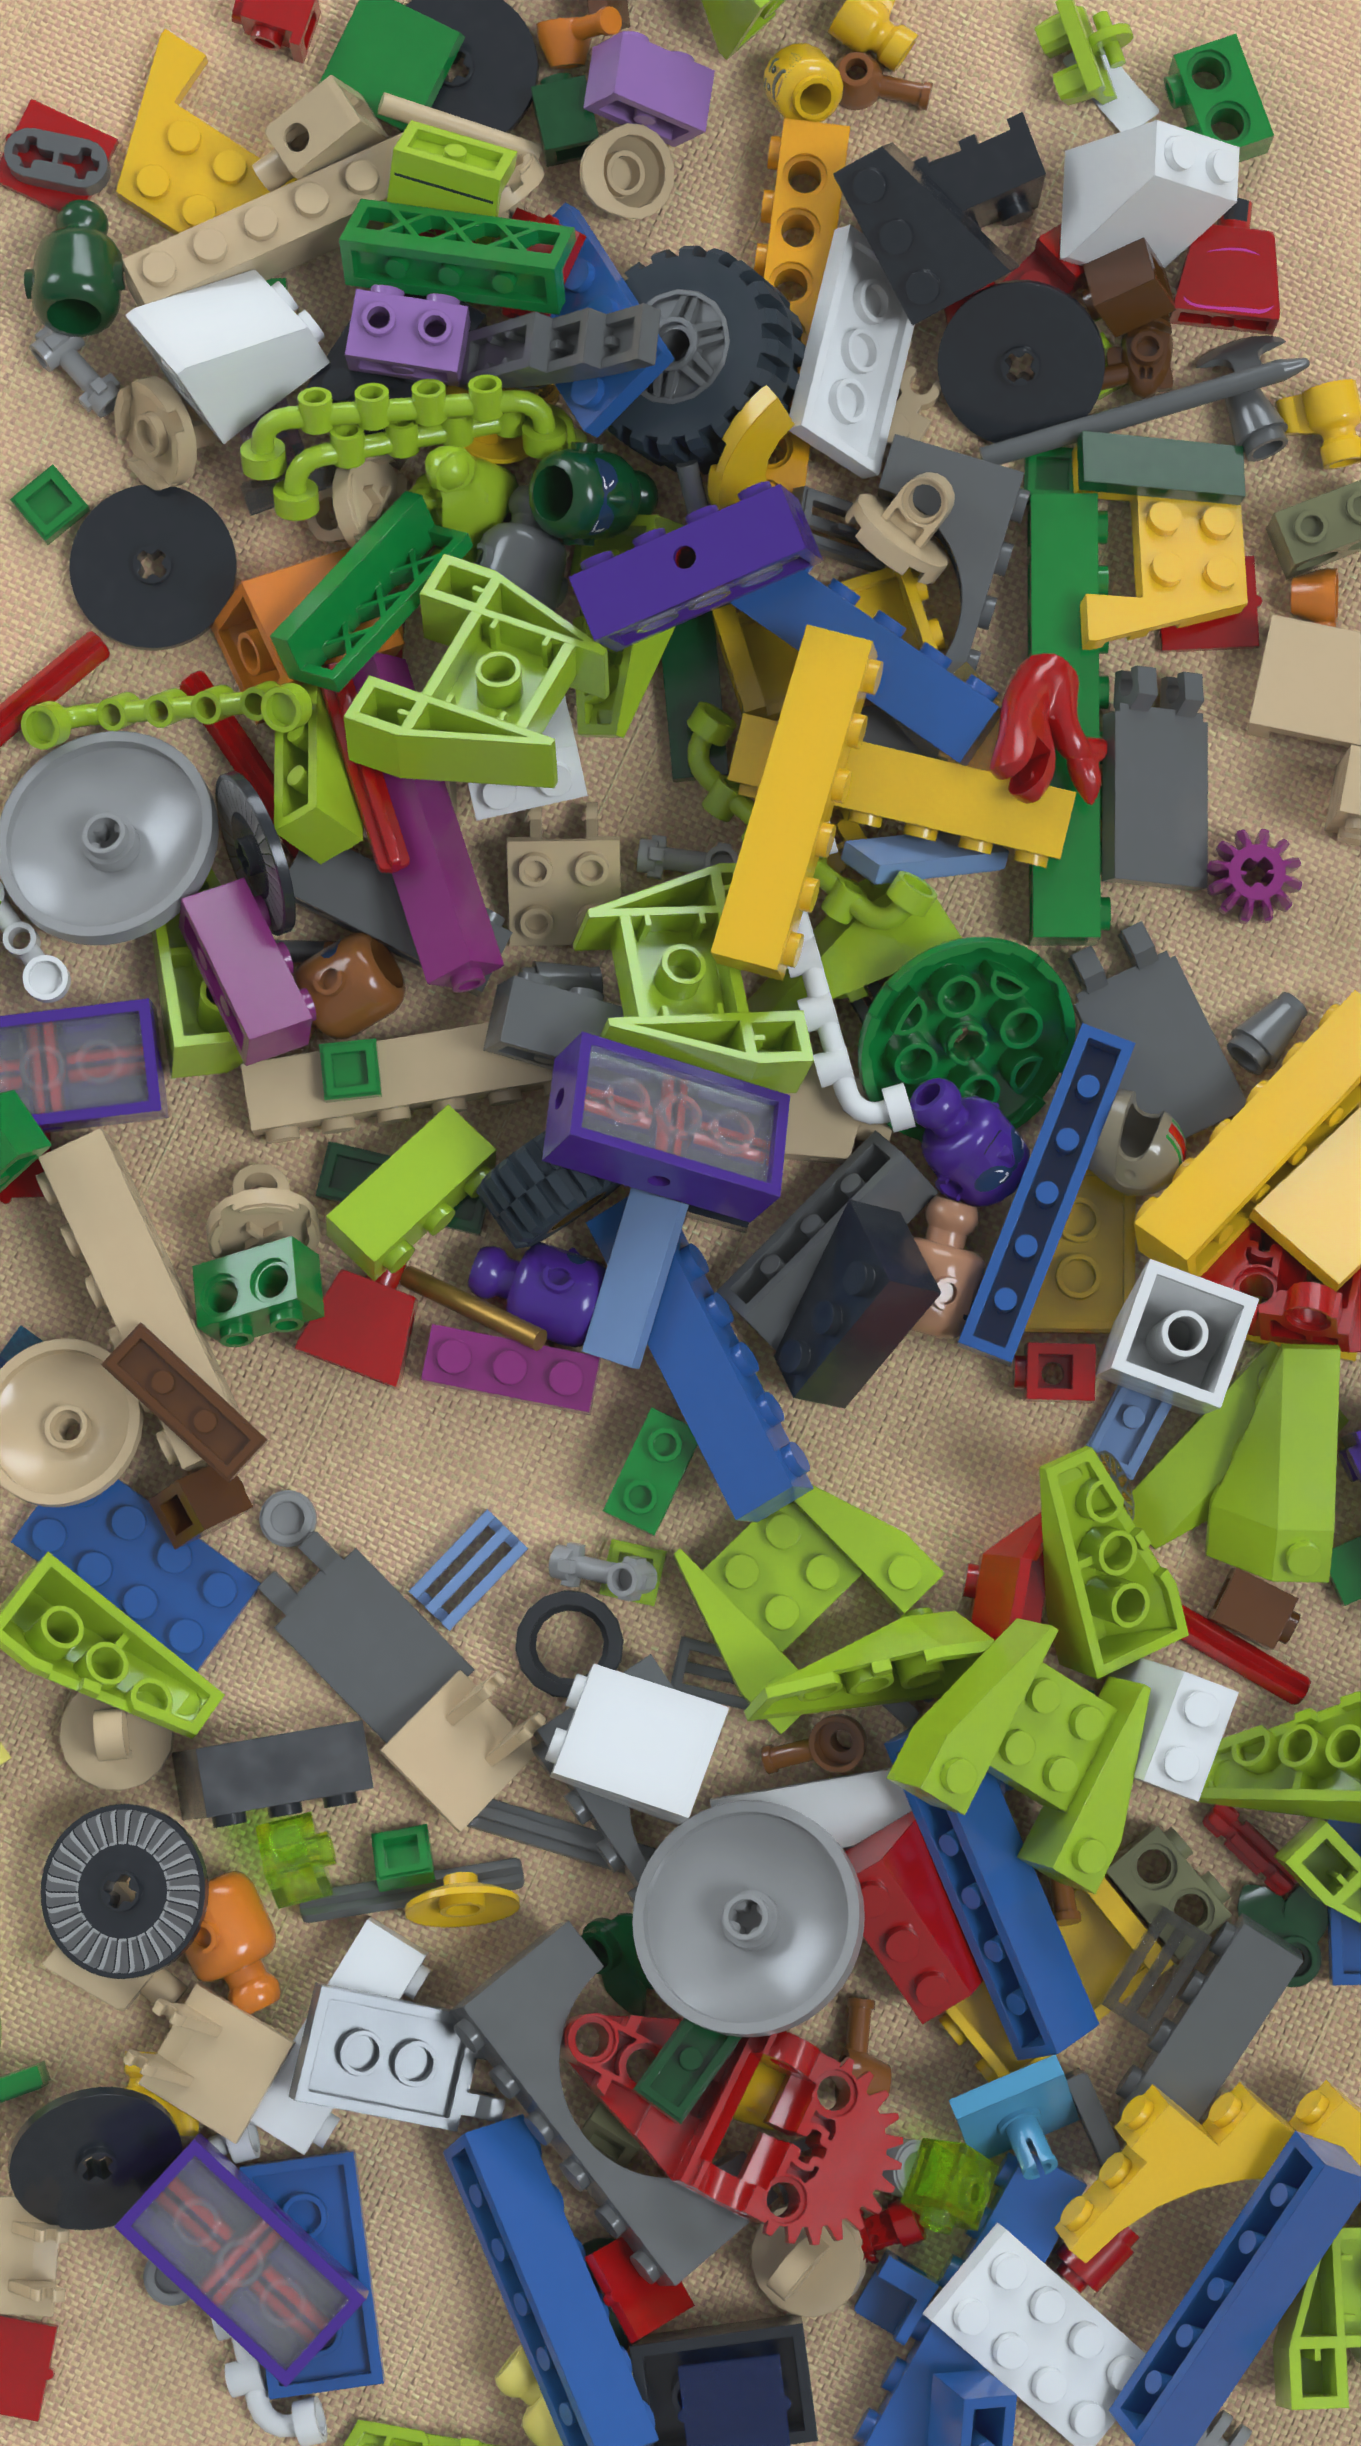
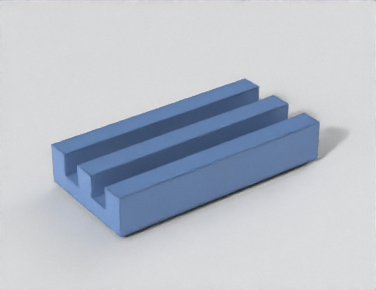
(435, 1604)

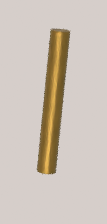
(474, 1308)

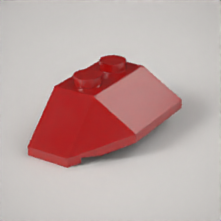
(1008, 1580)

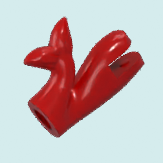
(1035, 717)

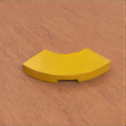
(748, 448)

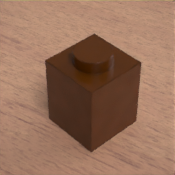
(1127, 288)
(199, 1505)
(1255, 1610)

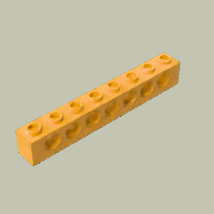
(819, 152)

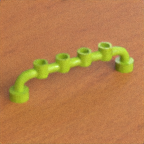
(265, 455)
(298, 497)
(281, 706)
(844, 896)

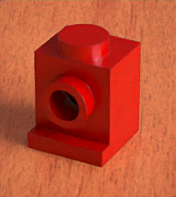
(279, 23)
(1077, 1368)

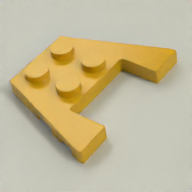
(175, 162)
(1184, 568)

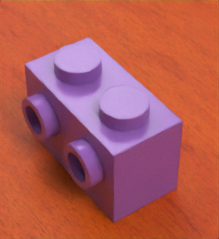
(649, 87)
(408, 335)

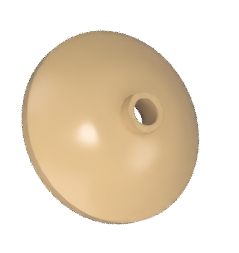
(40, 1399)

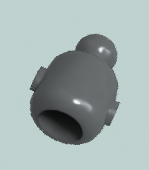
(526, 553)

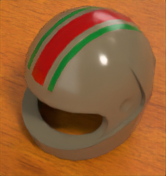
(1137, 1148)

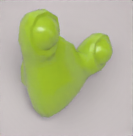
(464, 493)

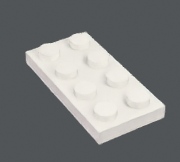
(852, 359)
(1037, 2336)

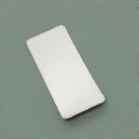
(1131, 106)

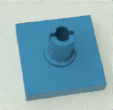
(1018, 2114)

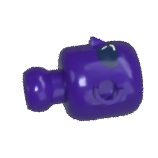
(968, 1144)
(545, 1288)

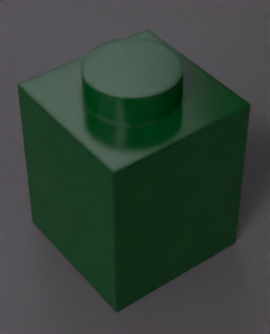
(560, 118)

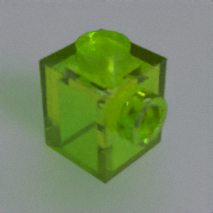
(296, 1859)
(949, 2185)

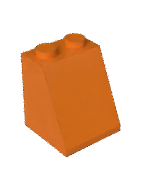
(259, 609)

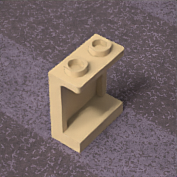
(1309, 683)

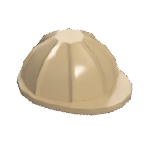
(628, 172)

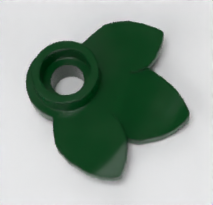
(1297, 1920)
(622, 1973)

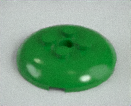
(1014, 1018)

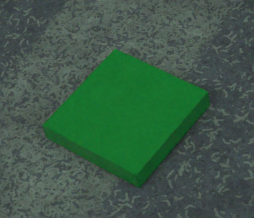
(393, 53)

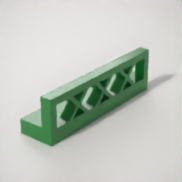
(451, 263)
(358, 593)

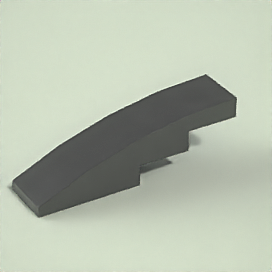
(563, 348)

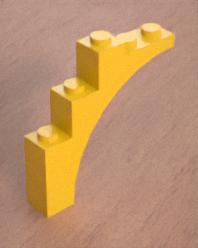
(1176, 2155)

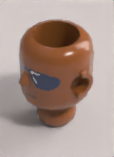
(351, 985)

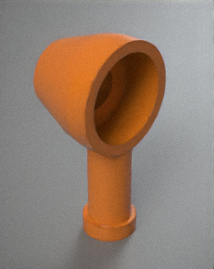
(569, 39)
(1316, 596)

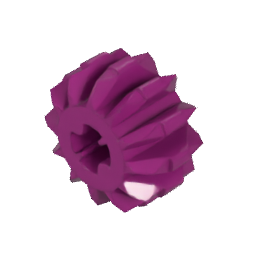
(1257, 896)

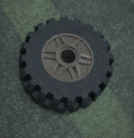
(727, 343)

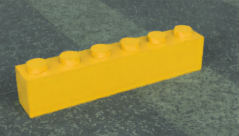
(927, 797)
(796, 802)
(1258, 1148)

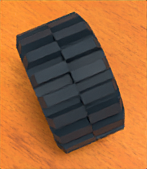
(537, 1197)

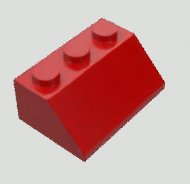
(913, 1920)

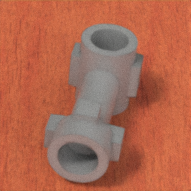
(58, 349)
(656, 857)
(624, 1579)

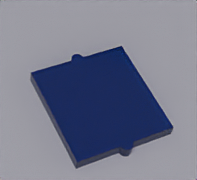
(734, 2402)

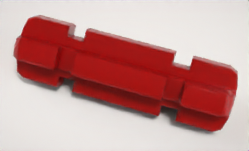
(1249, 1847)

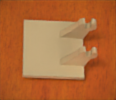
(559, 881)
(461, 1748)
(213, 2061)
(28, 2261)

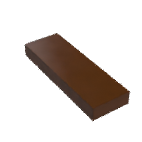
(184, 1402)

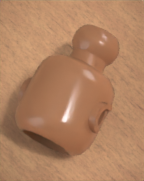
(953, 1267)

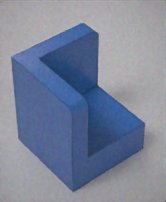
(896, 2296)

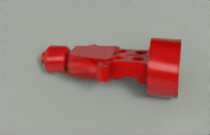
(890, 2227)

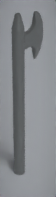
(1238, 355)

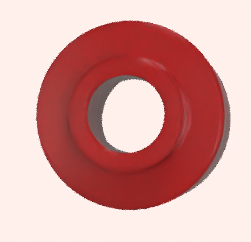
(1099, 2267)

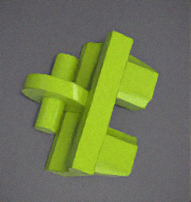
(1074, 31)

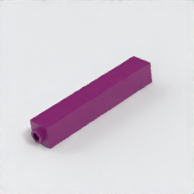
(439, 883)

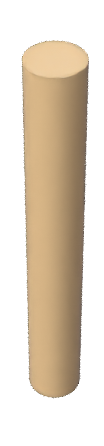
(407, 110)

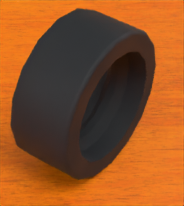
(542, 1611)

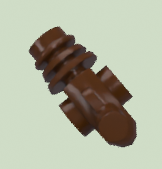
(1142, 360)

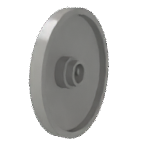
(107, 837)
(748, 1918)

